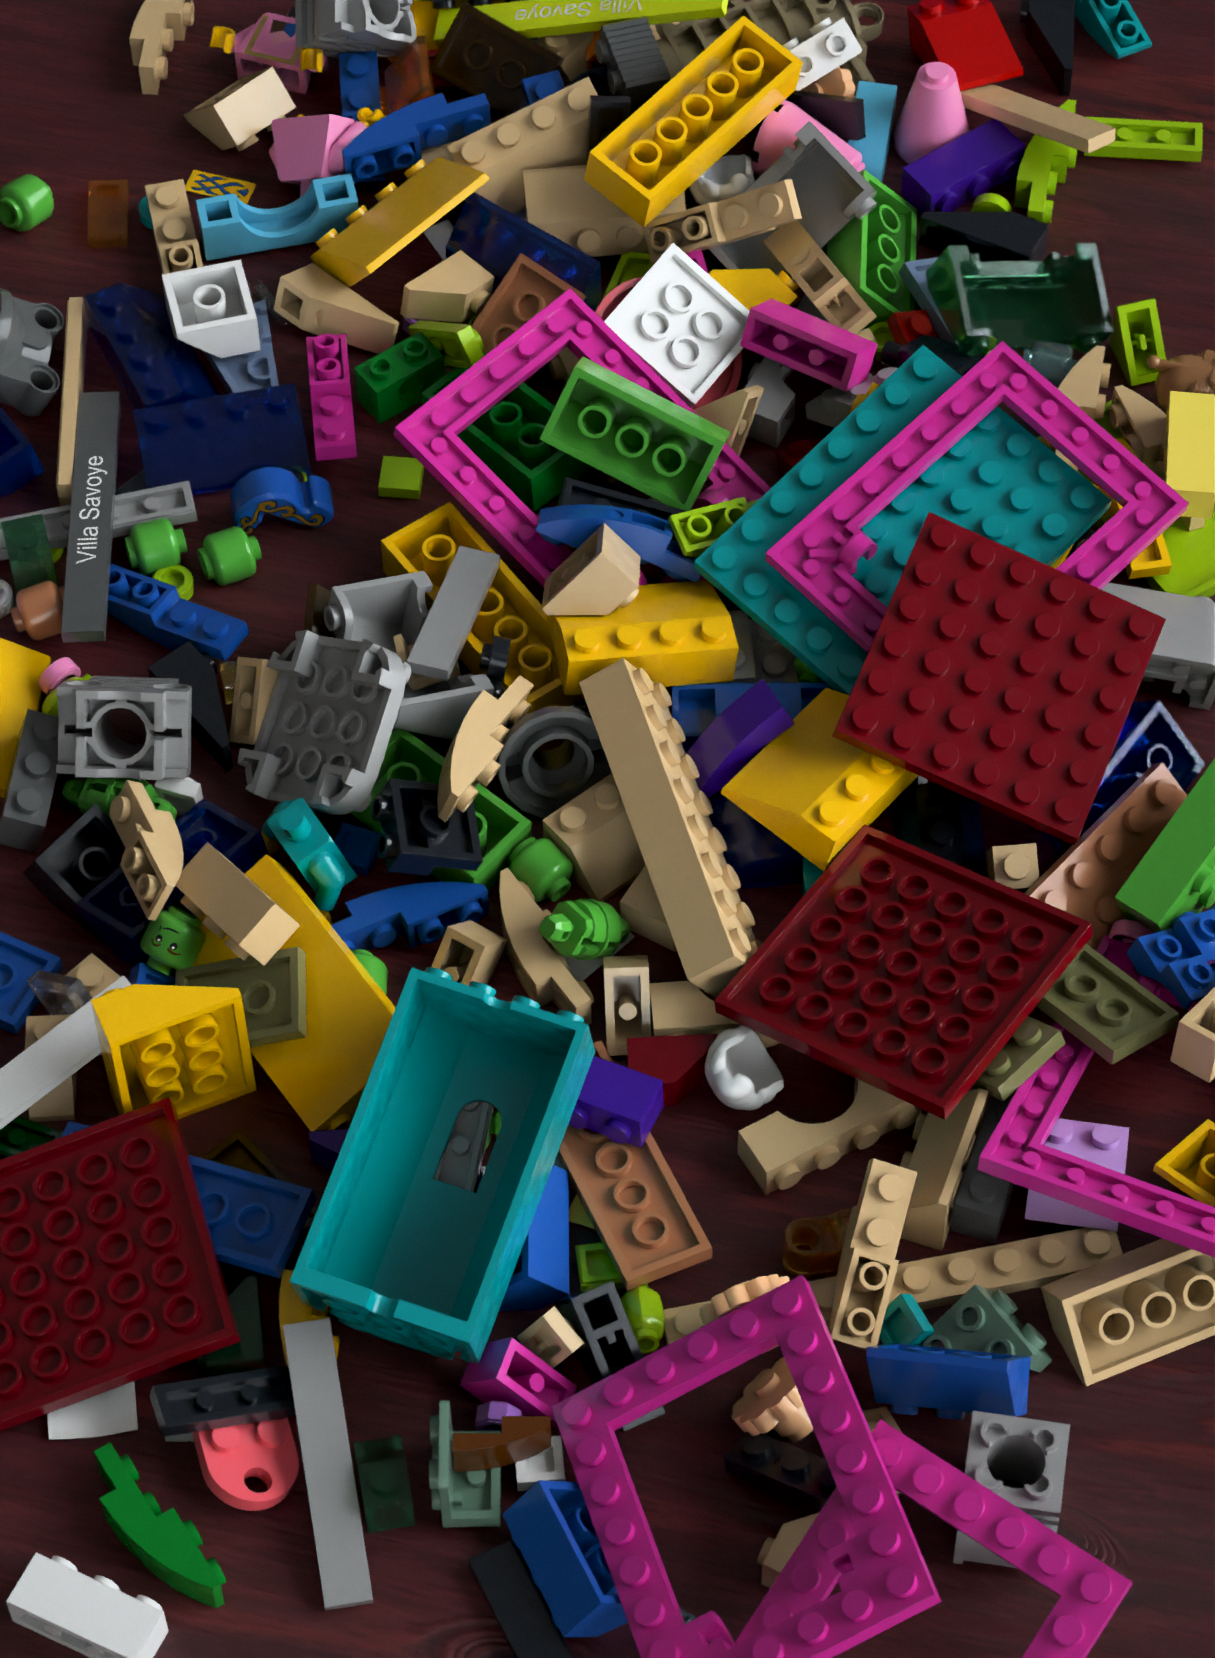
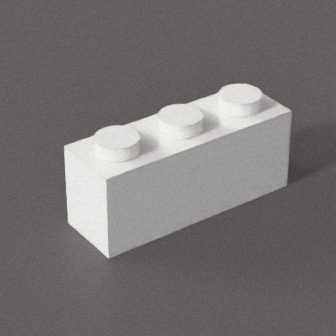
(85, 1611)

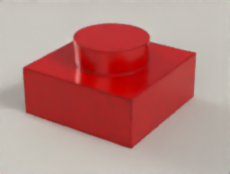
(909, 325)

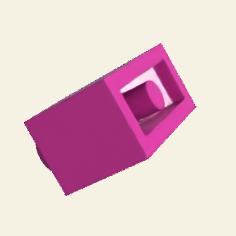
(518, 1377)

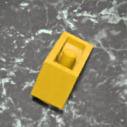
(757, 286)

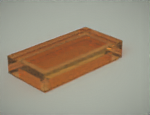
(108, 213)

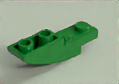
(154, 1537)

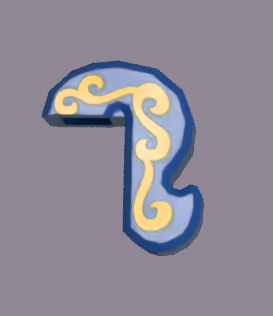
(282, 495)

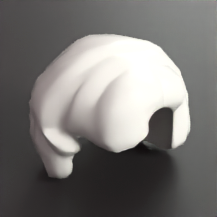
(723, 180)
(742, 1070)

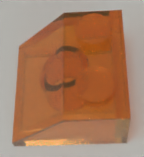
(408, 78)

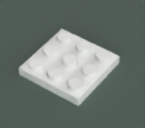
(681, 324)

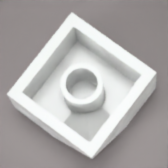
(212, 309)

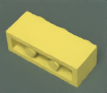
(1191, 450)

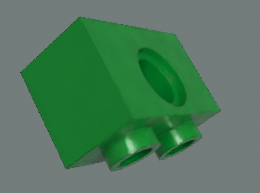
(398, 377)

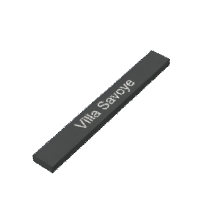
(91, 518)

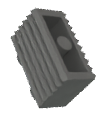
(632, 59)

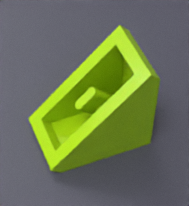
(1136, 338)

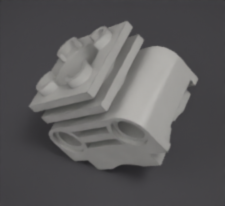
(355, 26)
(92, 748)
(1020, 1452)

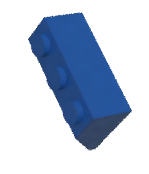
(544, 1260)
(948, 1380)
(566, 1558)

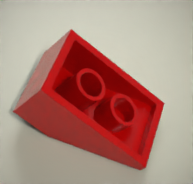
(966, 38)

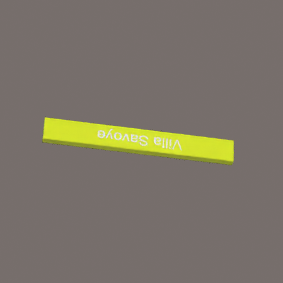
(564, 17)

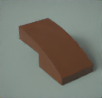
(518, 1440)

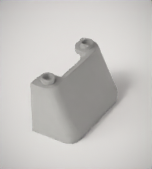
(827, 193)
(394, 607)
(1186, 641)

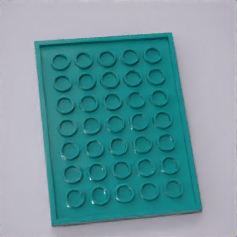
(989, 482)

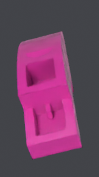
(331, 397)

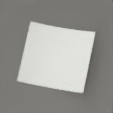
(96, 1416)

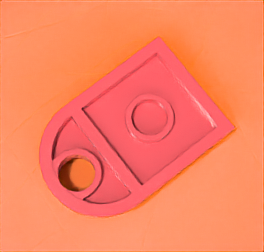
(246, 1451)

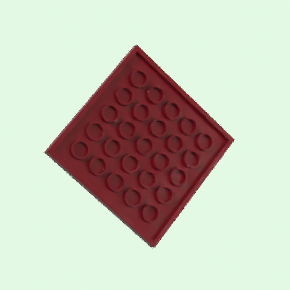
(1000, 678)
(904, 970)
(104, 1264)

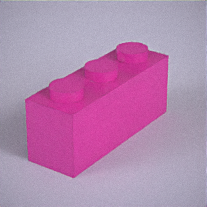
(808, 344)

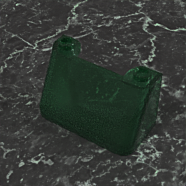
(1021, 300)

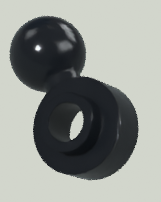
(494, 659)

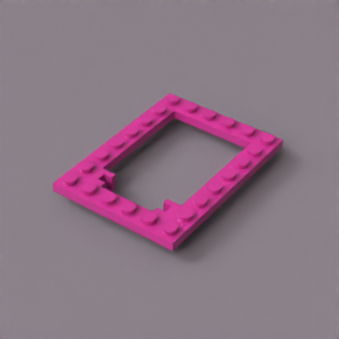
(434, 427)
(827, 543)
(1019, 1153)
(879, 1567)
(1085, 1585)

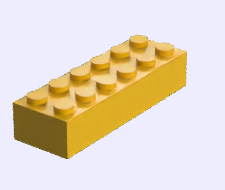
(692, 121)
(506, 611)

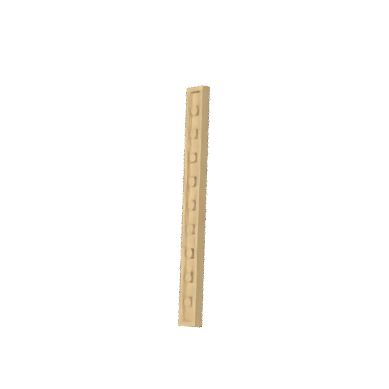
(948, 1277)

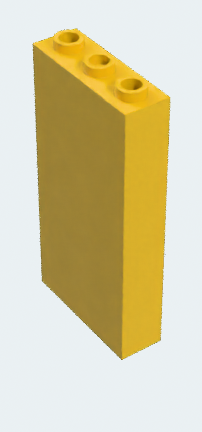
(344, 1011)

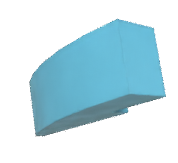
(879, 116)

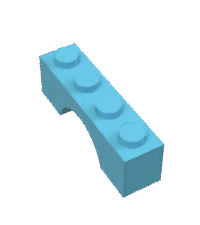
(236, 228)

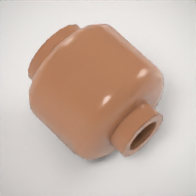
(39, 610)

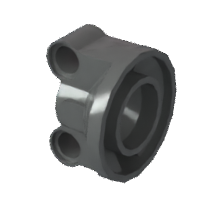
(25, 350)
(549, 779)

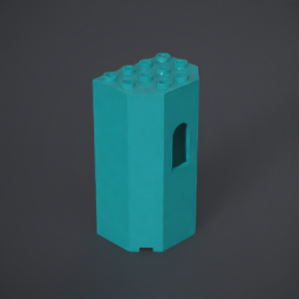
(413, 1251)

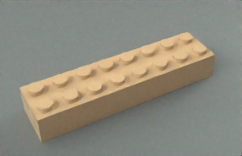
(672, 824)

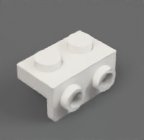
(824, 51)

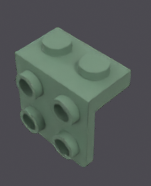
(987, 1323)
(464, 1496)

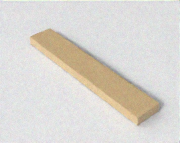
(1038, 117)
(72, 385)

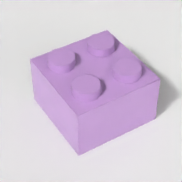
(1089, 1141)

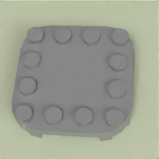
(326, 723)

